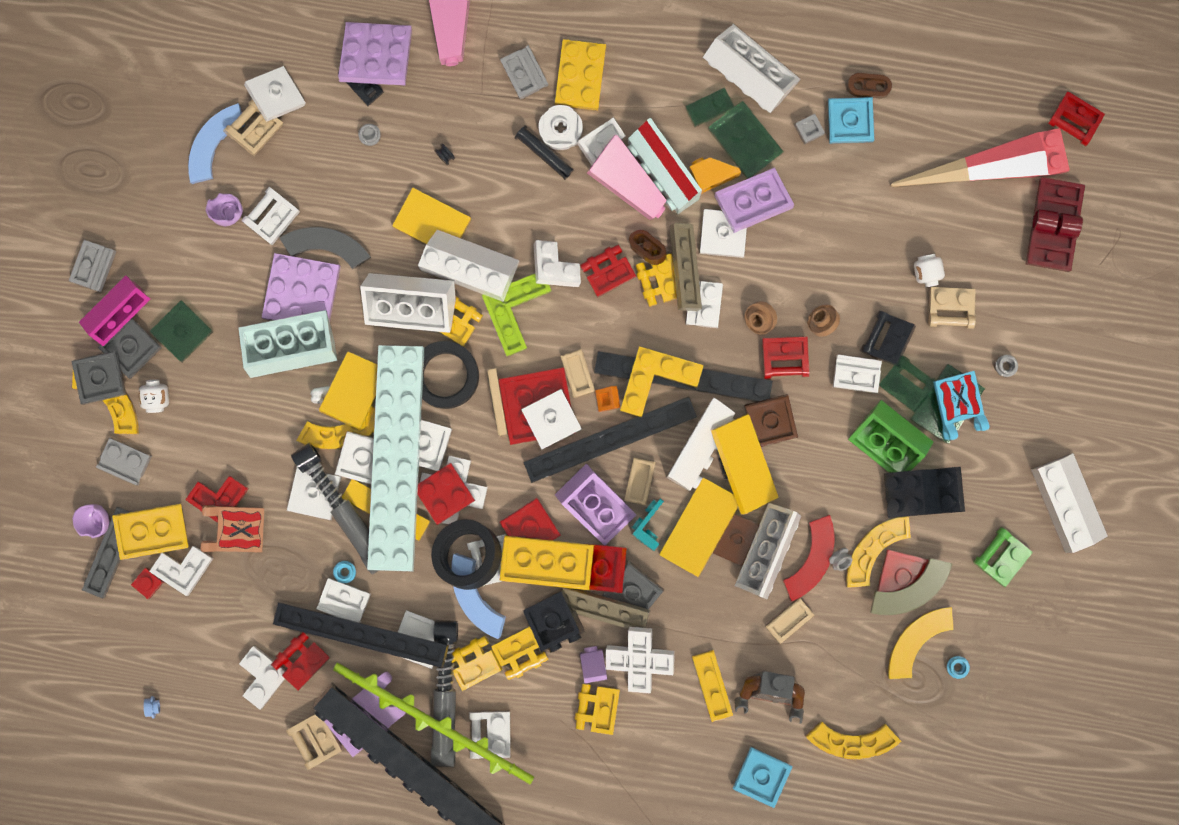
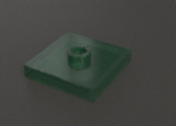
(181, 331)

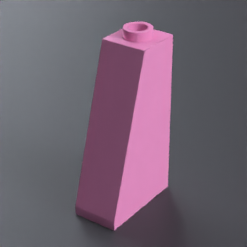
(450, 29)
(626, 178)

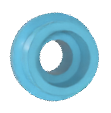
(338, 575)
(964, 667)

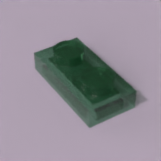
(709, 107)

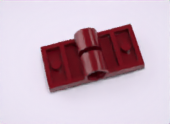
(1055, 224)

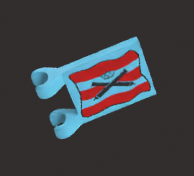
(959, 400)

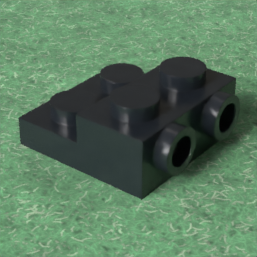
(554, 622)

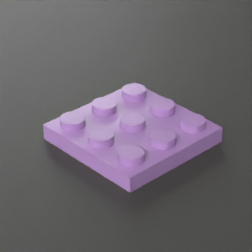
(375, 53)
(299, 287)

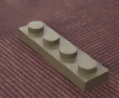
(685, 267)
(607, 609)

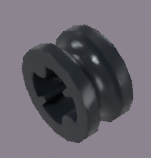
(444, 154)

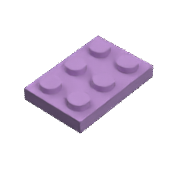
(754, 200)

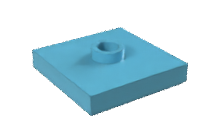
(850, 120)
(762, 777)

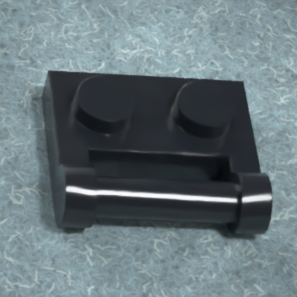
(894, 341)

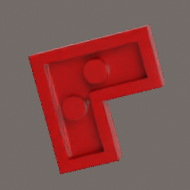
(228, 495)

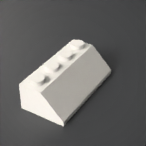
(751, 68)
(468, 265)
(408, 302)
(699, 446)
(1069, 503)
(768, 550)

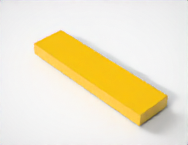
(360, 496)

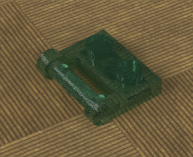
(905, 390)

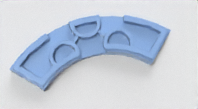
(207, 141)
(471, 602)

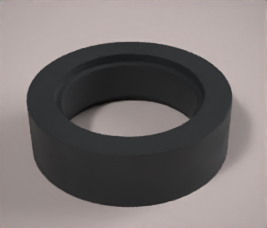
(472, 379)
(441, 549)

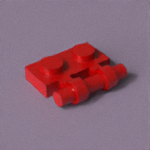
(610, 276)
(305, 666)

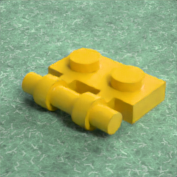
(665, 280)
(460, 328)
(516, 646)
(479, 668)
(604, 709)

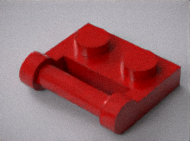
(1079, 113)
(785, 349)

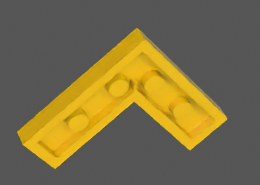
(655, 363)

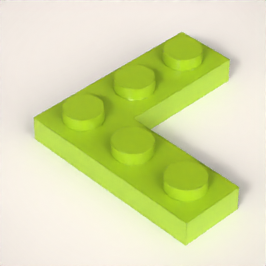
(502, 315)

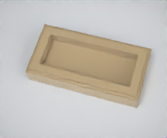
(577, 373)
(639, 481)
(789, 620)

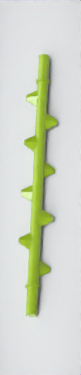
(424, 720)

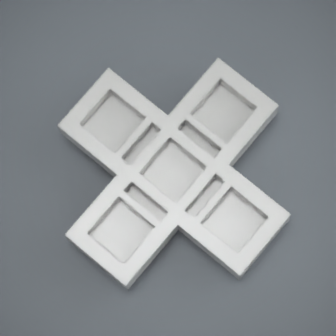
(478, 492)
(640, 660)

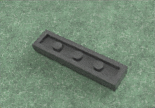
(105, 562)

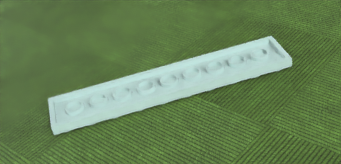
(395, 458)

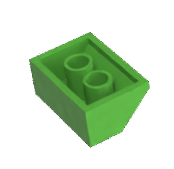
(890, 439)

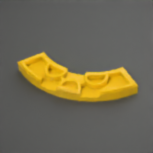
(122, 413)
(334, 437)
(870, 547)
(914, 637)
(851, 746)

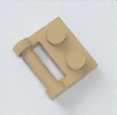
(257, 133)
(952, 300)
(321, 737)

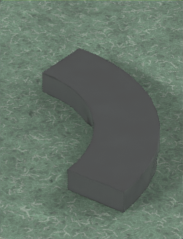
(325, 239)

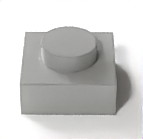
(809, 129)

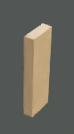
(497, 402)

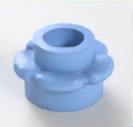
(151, 707)

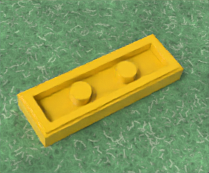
(712, 685)

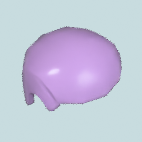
(224, 209)
(91, 520)

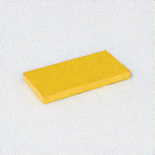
(744, 464)
(700, 527)
(546, 562)

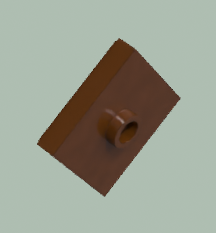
(772, 420)
(736, 540)

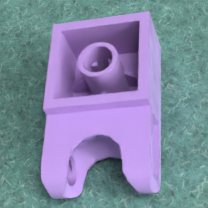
(371, 703)

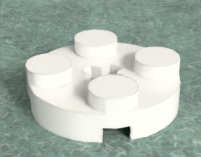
(551, 119)

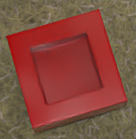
(147, 583)

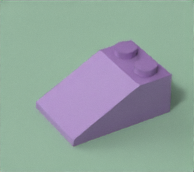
(595, 504)

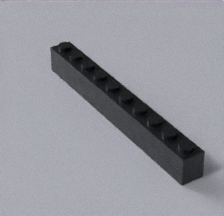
(400, 759)

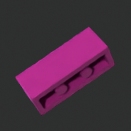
(114, 310)

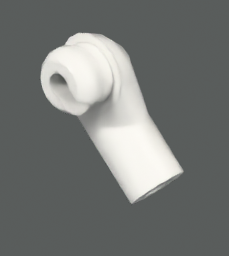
(318, 393)

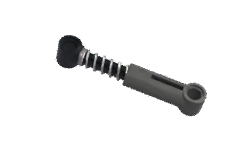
(308, 461)
(445, 696)

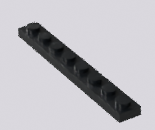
(709, 382)
(610, 439)
(361, 635)

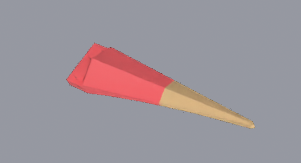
(1027, 157)

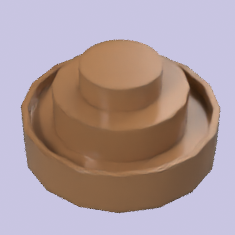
(761, 317)
(823, 320)

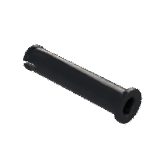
(544, 152)

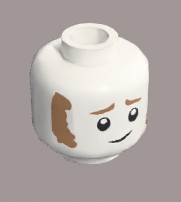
(929, 270)
(153, 396)

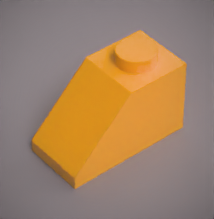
(712, 173)

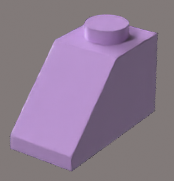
(593, 664)

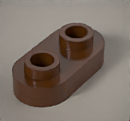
(868, 85)
(649, 248)

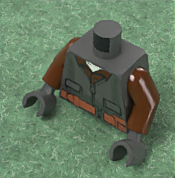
(775, 689)

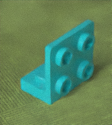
(647, 538)

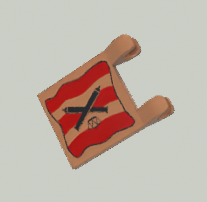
(238, 529)

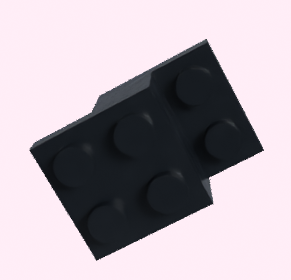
(924, 492)

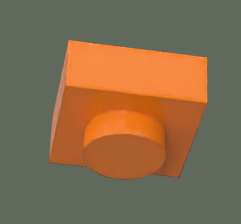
(607, 398)

